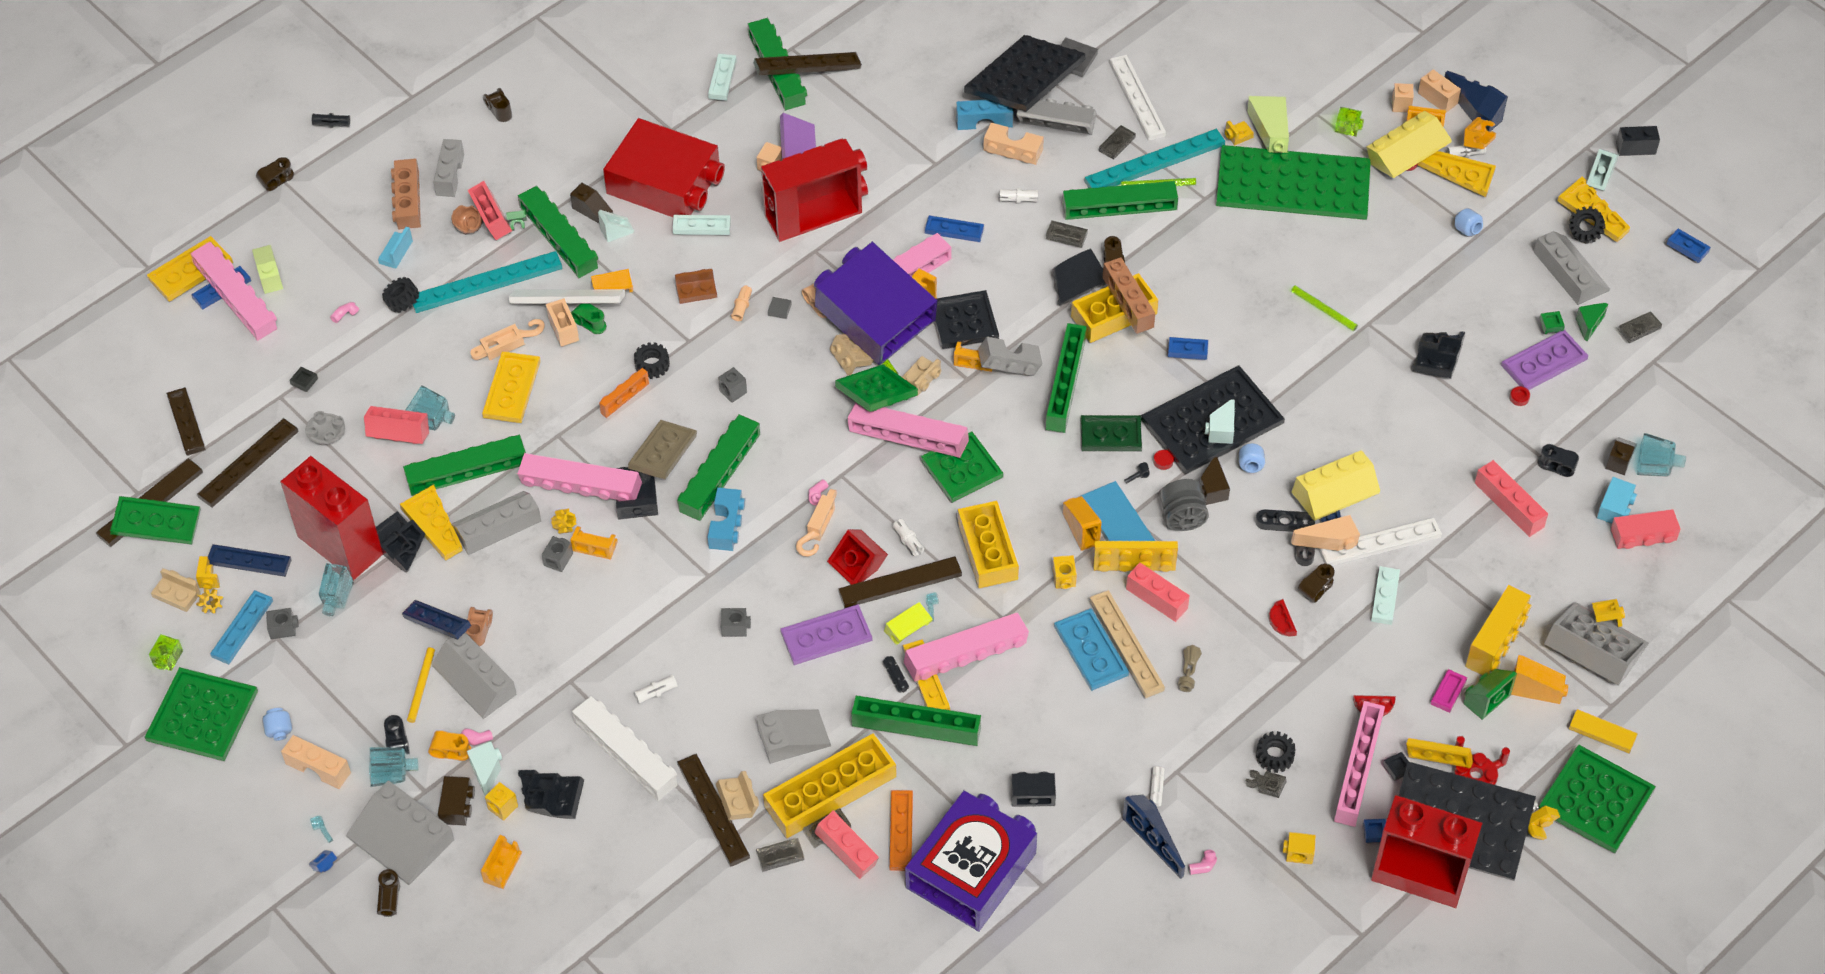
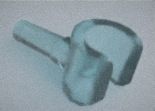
(932, 599)
(317, 823)

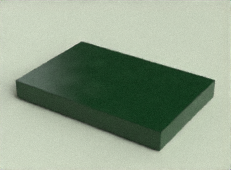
(1111, 433)

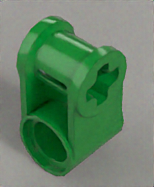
(590, 318)

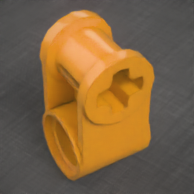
(449, 746)

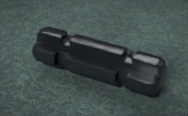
(895, 674)

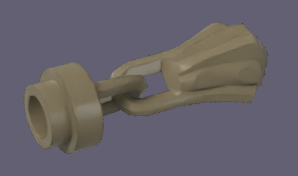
(1191, 656)

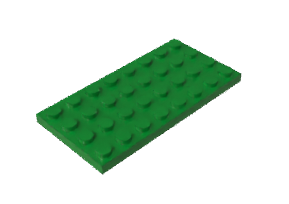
(1294, 182)

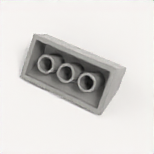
(1060, 116)
(1569, 267)
(497, 522)
(474, 675)

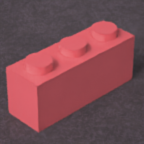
(489, 210)
(396, 425)
(1645, 529)
(1157, 592)
(846, 844)

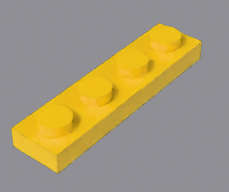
(930, 688)

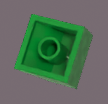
(1489, 692)

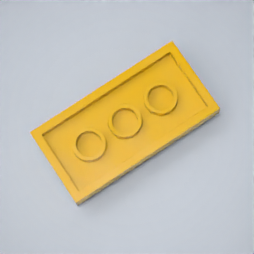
(180, 272)
(511, 387)
(1128, 554)

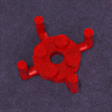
(1482, 764)

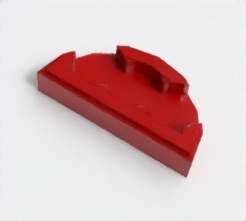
(1281, 619)
(1387, 701)

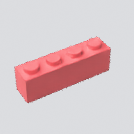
(1511, 498)

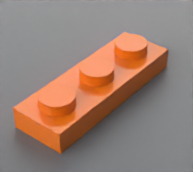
(624, 392)

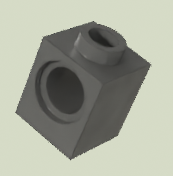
(732, 384)
(557, 560)
(731, 615)
(278, 630)

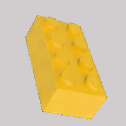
(1102, 312)
(988, 544)
(1499, 630)

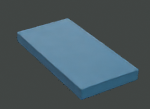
(1117, 514)
(1091, 649)

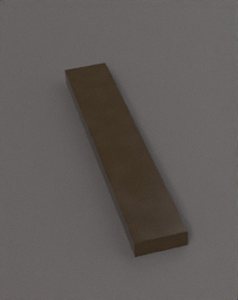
(807, 63)
(247, 462)
(162, 491)
(900, 582)
(713, 810)

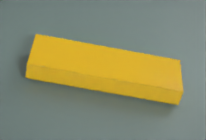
(1603, 731)
(1439, 752)

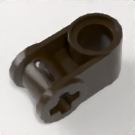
(498, 105)
(274, 175)
(1112, 249)
(1317, 582)

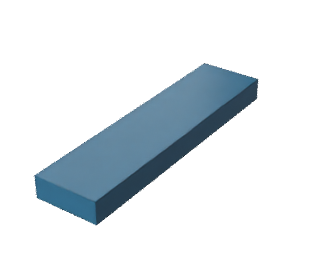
(241, 627)

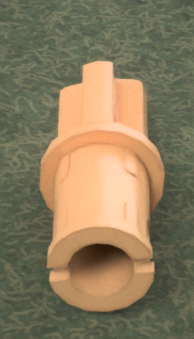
(741, 303)

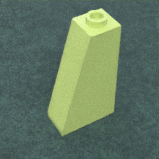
(1270, 121)

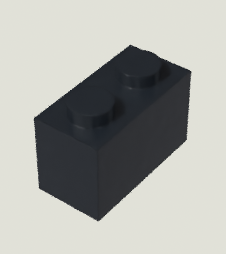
(1638, 140)
(1033, 789)

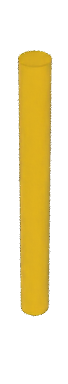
(420, 685)

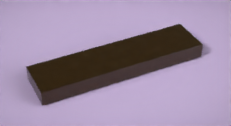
(186, 421)

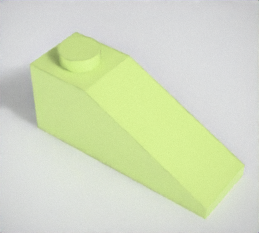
(267, 269)

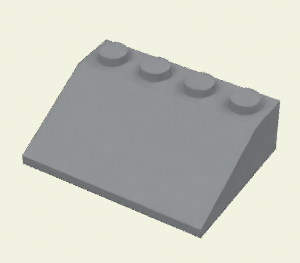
(1597, 646)
(400, 832)

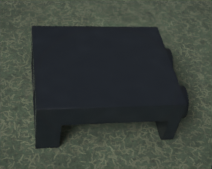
(646, 501)

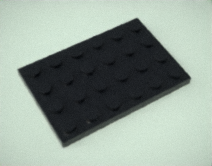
(1025, 73)
(1181, 421)
(1501, 811)

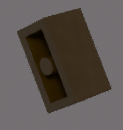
(455, 800)

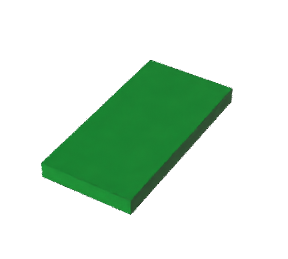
(155, 520)

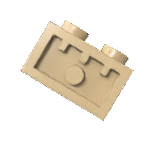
(849, 354)
(923, 373)
(176, 590)
(738, 797)

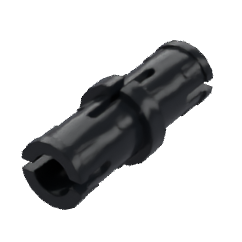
(331, 120)

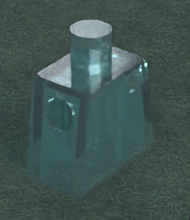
(434, 405)
(1658, 456)
(335, 588)
(389, 765)

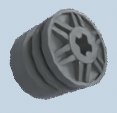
(1184, 505)

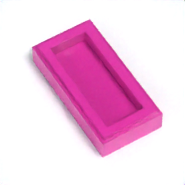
(1448, 690)

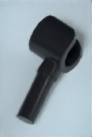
(1143, 472)

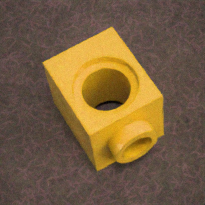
(1061, 565)
(501, 801)
(1299, 848)

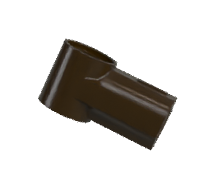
(388, 893)

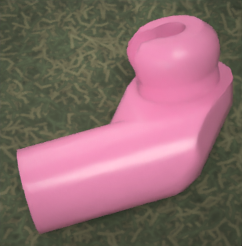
(342, 310)
(814, 492)
(477, 738)
(1205, 865)

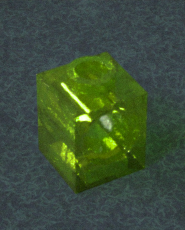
(1349, 121)
(162, 646)

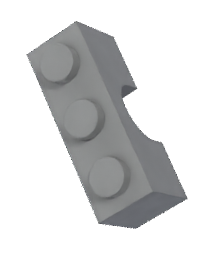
(449, 161)
(996, 356)

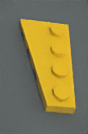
(1460, 170)
(1582, 195)
(431, 517)

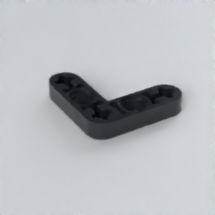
(1278, 526)

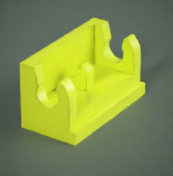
(907, 623)

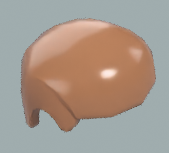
(466, 219)

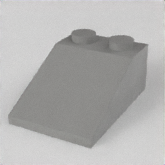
(791, 733)

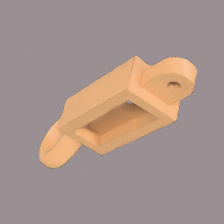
(507, 338)
(818, 522)

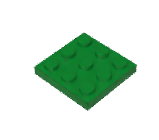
(876, 387)
(964, 474)

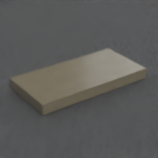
(662, 449)

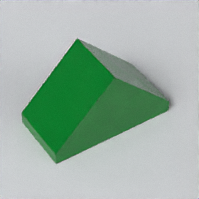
(1590, 317)

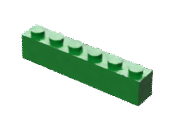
(768, 44)
(1120, 200)
(558, 231)
(1066, 378)
(465, 464)
(719, 467)
(916, 720)

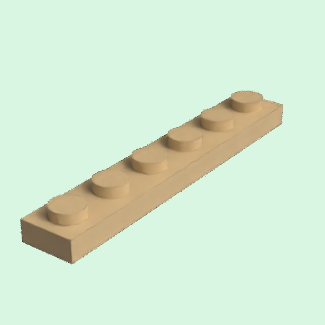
(1127, 644)

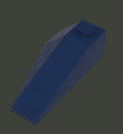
(1479, 100)
(1149, 826)

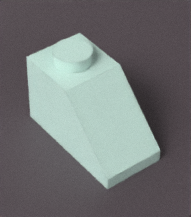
(1602, 169)
(1221, 424)
(485, 764)

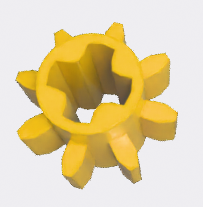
(563, 521)
(213, 603)

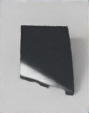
(1078, 276)
(1438, 354)
(400, 540)
(551, 793)

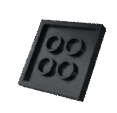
(965, 319)

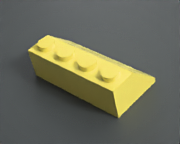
(1408, 144)
(1336, 485)

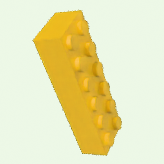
(829, 785)

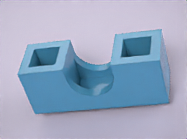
(971, 112)
(724, 533)

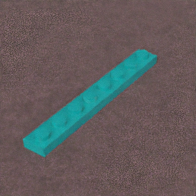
(1156, 160)
(487, 281)

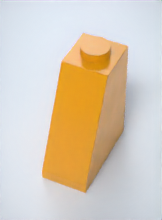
(1082, 522)
(1538, 681)

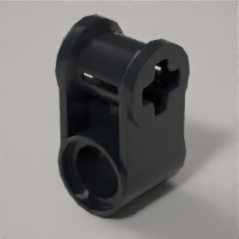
(1559, 461)
(396, 738)

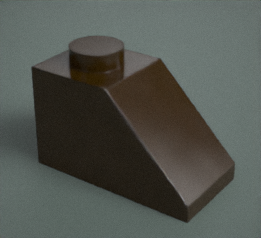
(588, 202)
(1621, 456)
(1214, 483)

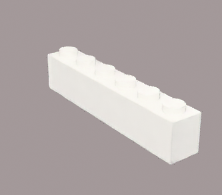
(625, 748)

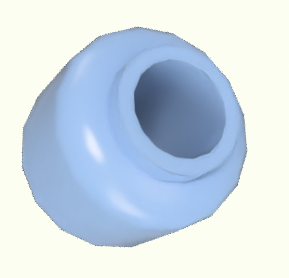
(1468, 222)
(1251, 458)
(277, 724)

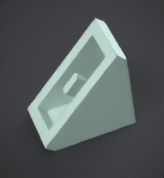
(614, 225)

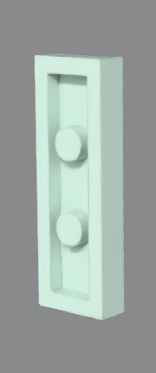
(722, 77)
(702, 224)
(1385, 595)

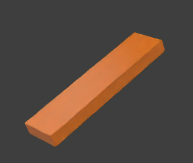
(901, 829)

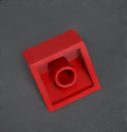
(857, 556)

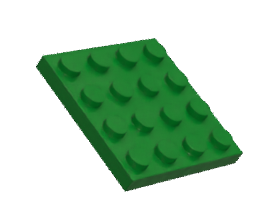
(201, 714)
(1598, 798)

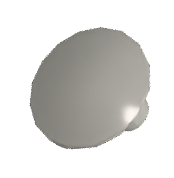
(325, 428)

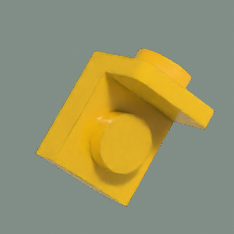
(1238, 133)
(205, 575)
(1608, 610)
(1542, 818)

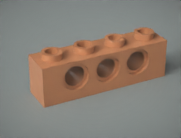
(406, 193)
(1129, 295)

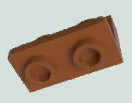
(695, 286)

